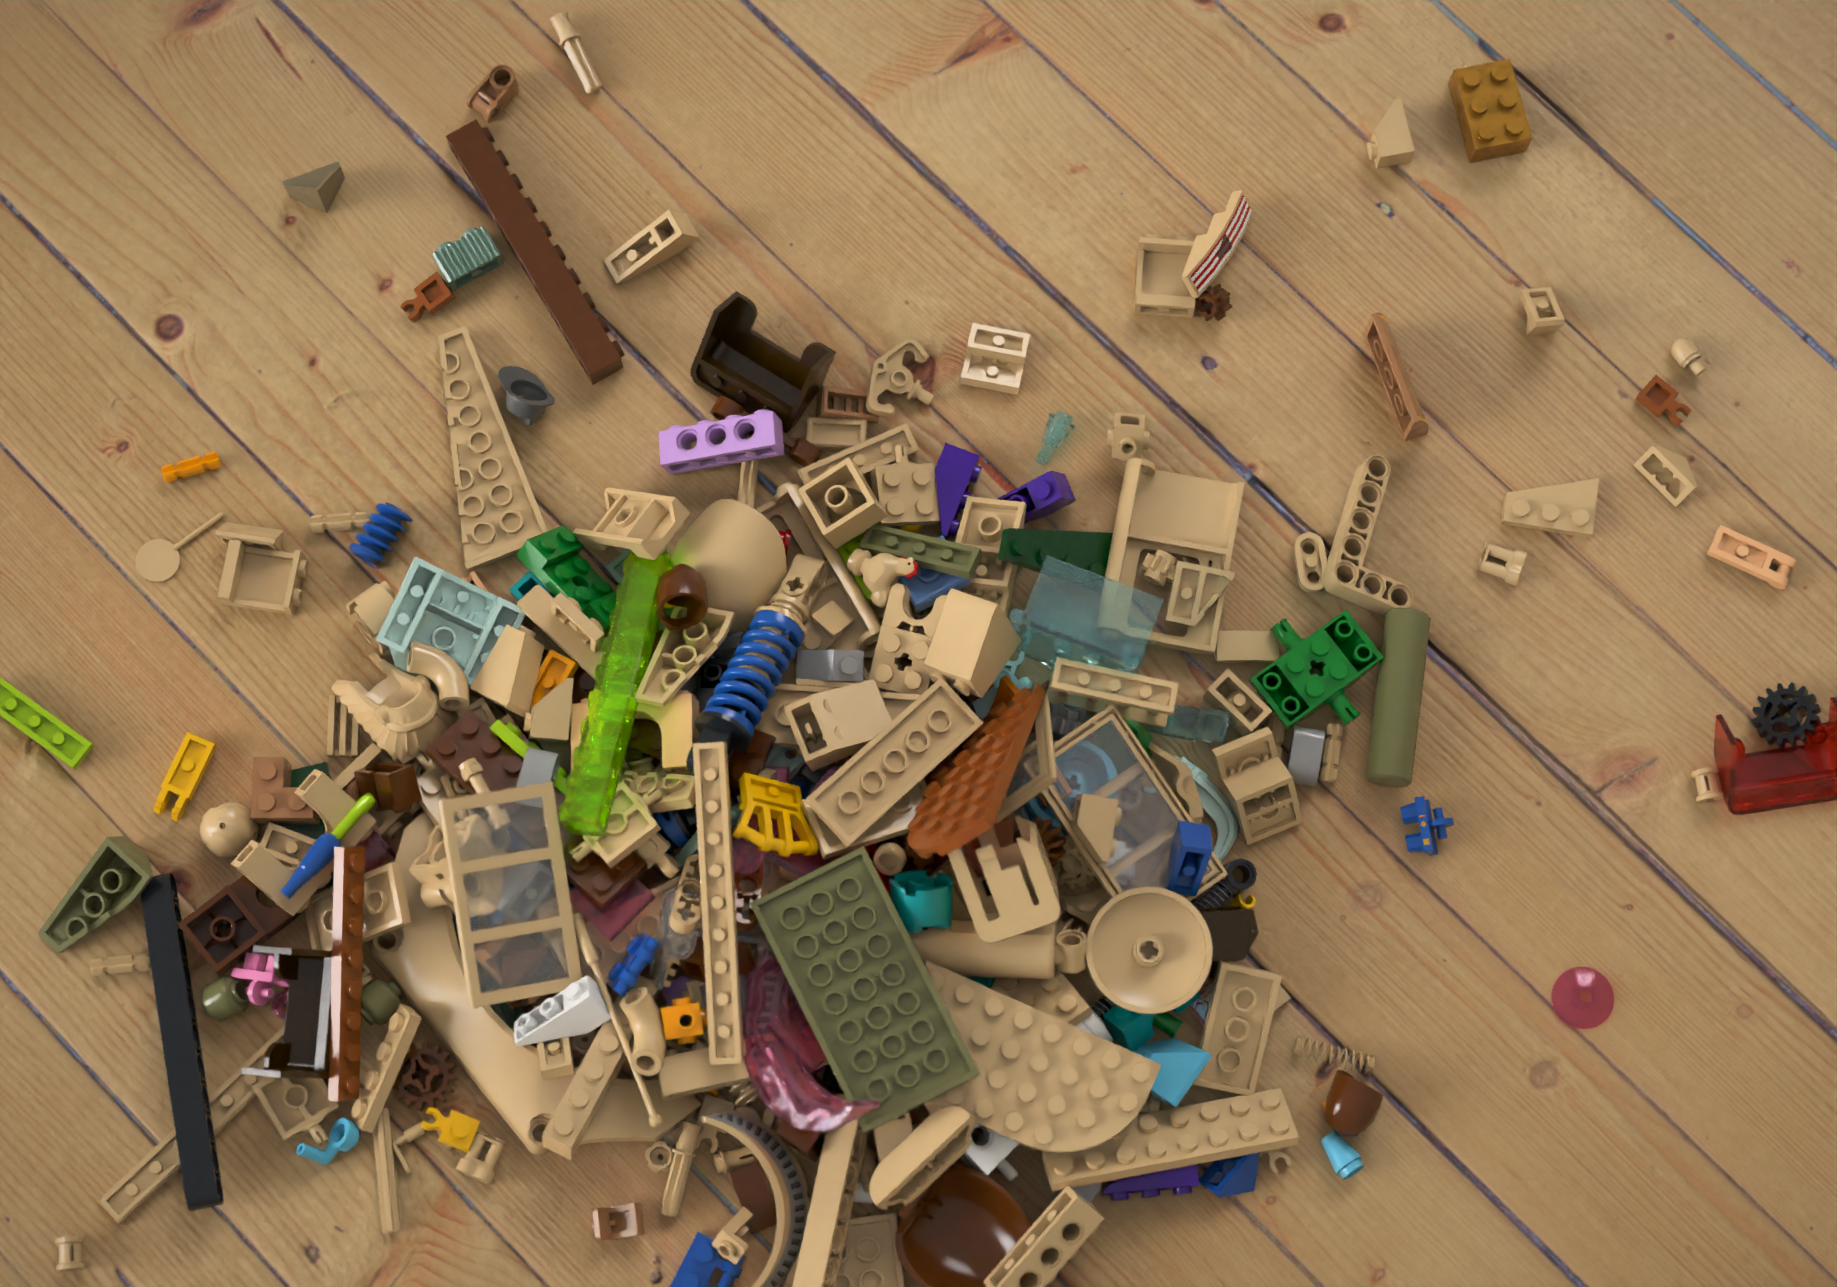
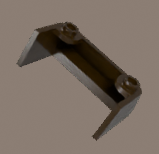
(307, 1019)

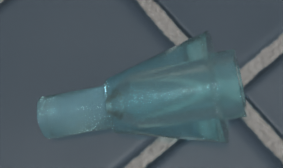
(1057, 429)

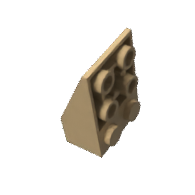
(837, 722)

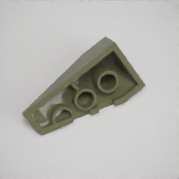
(101, 891)

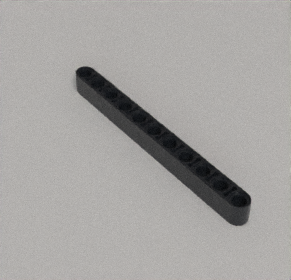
(181, 1044)

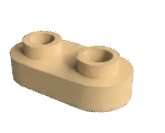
(1310, 563)

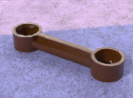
(798, 449)

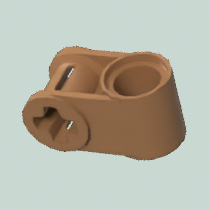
(491, 98)

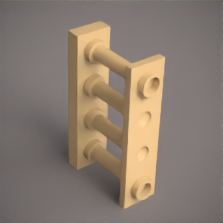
(1093, 687)

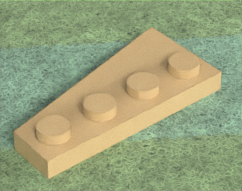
(676, 789)

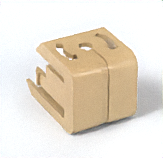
(1019, 882)

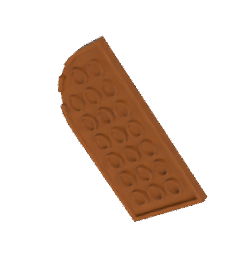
(974, 778)

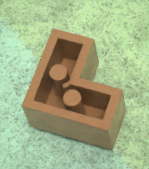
(273, 796)

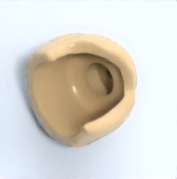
(237, 832)

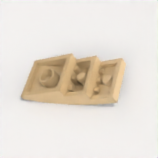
(982, 528)

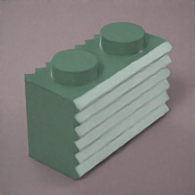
(467, 257)

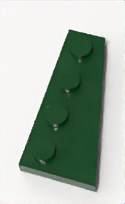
(1031, 546)

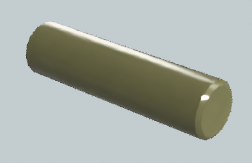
(1398, 698)

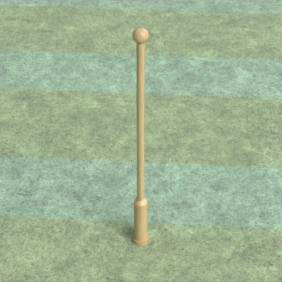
(592, 959)

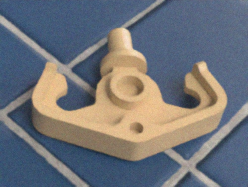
(891, 375)

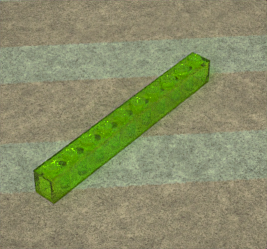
(612, 702)

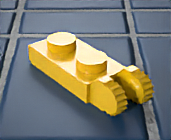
(185, 774)

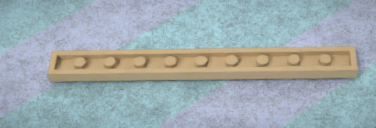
(718, 903)

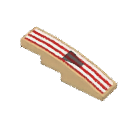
(1215, 248)

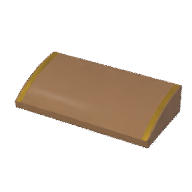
(1395, 378)

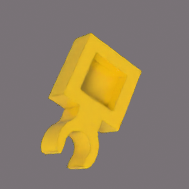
(456, 1129)

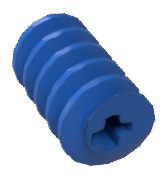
(379, 534)

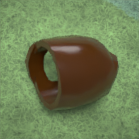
(681, 588)
(1350, 1105)

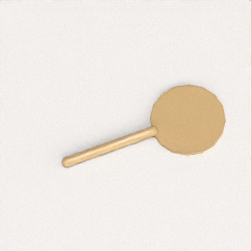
(160, 559)

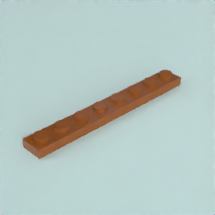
(346, 973)

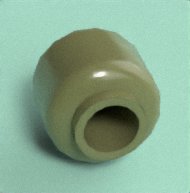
(224, 998)
(379, 1001)

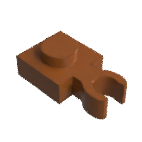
(431, 295)
(1659, 398)

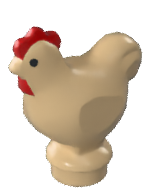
(880, 572)

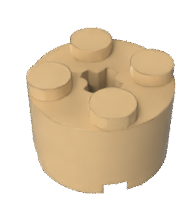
(372, 609)

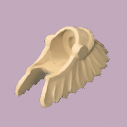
(396, 712)

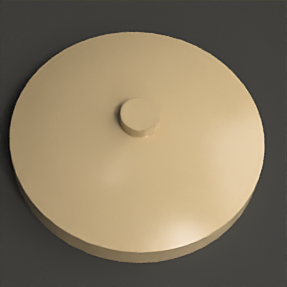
(1149, 950)

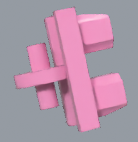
(260, 987)

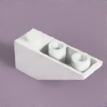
(566, 1014)

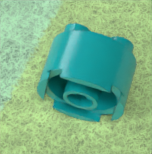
(922, 899)

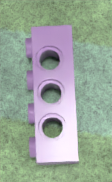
(764, 443)

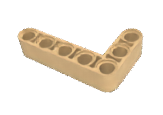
(1358, 540)

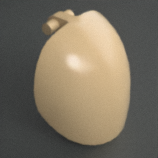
(737, 557)

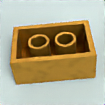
(1489, 110)

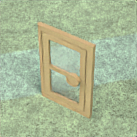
(1035, 767)

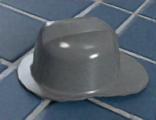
(524, 393)

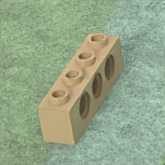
(1047, 1233)

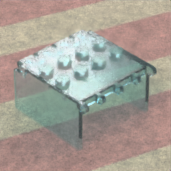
(1085, 619)

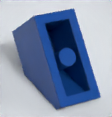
(1188, 857)

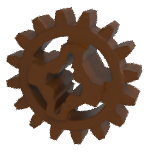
(436, 1072)

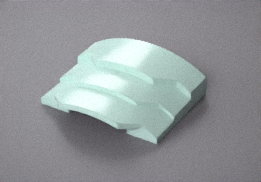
(446, 615)

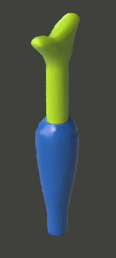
(322, 850)

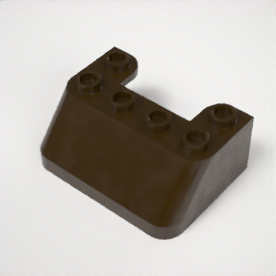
(753, 369)

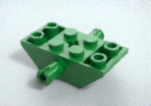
(1340, 654)

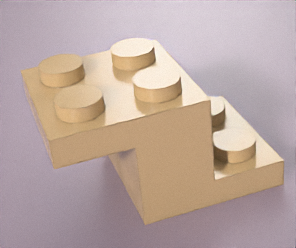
(1257, 785)

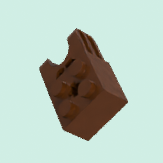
(250, 923)

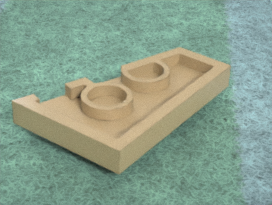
(1554, 508)

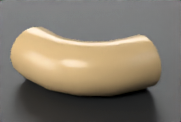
(444, 673)
(646, 1029)

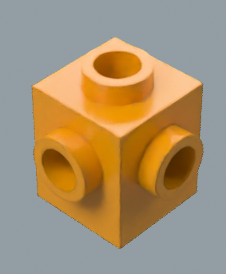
(671, 1023)

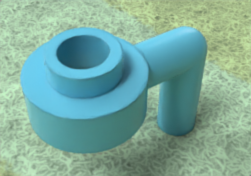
(342, 1138)

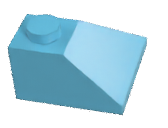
(1178, 1070)

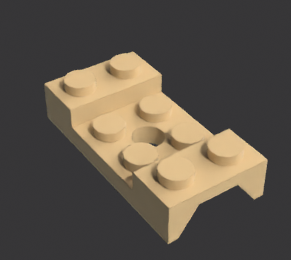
(636, 522)

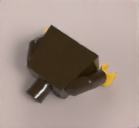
(1231, 930)

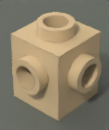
(1127, 436)

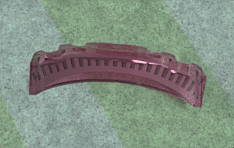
(776, 1073)

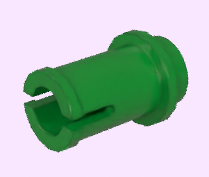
(1167, 1023)

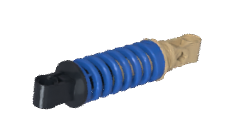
(761, 659)

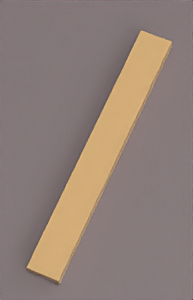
(164, 1160)

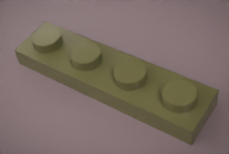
(927, 551)

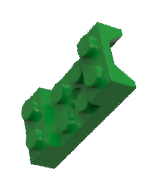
(560, 568)

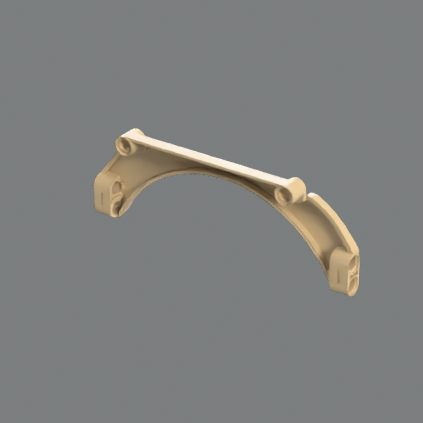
(432, 977)

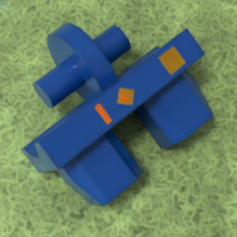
(1426, 839)

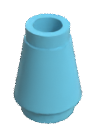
(1342, 1156)

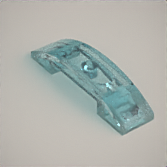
(1195, 725)

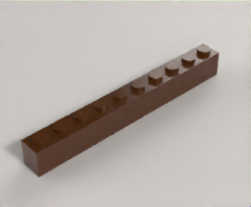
(535, 251)

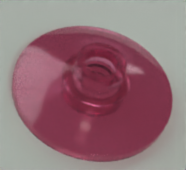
(1567, 999)

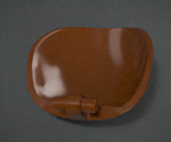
(958, 1229)

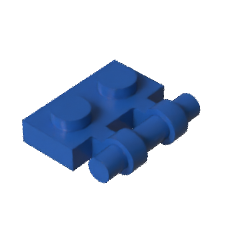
(625, 974)
(701, 1263)

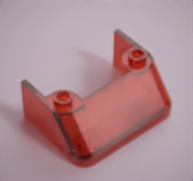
(1777, 776)

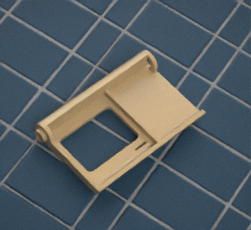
(1183, 518)
(840, 582)

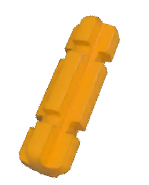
(191, 466)

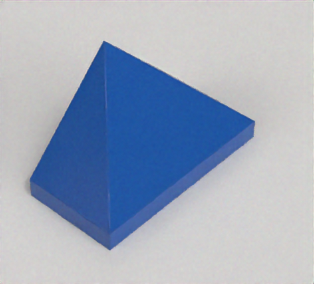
(1231, 1175)

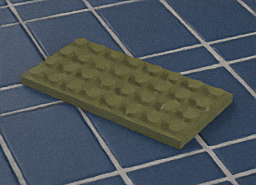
(864, 988)

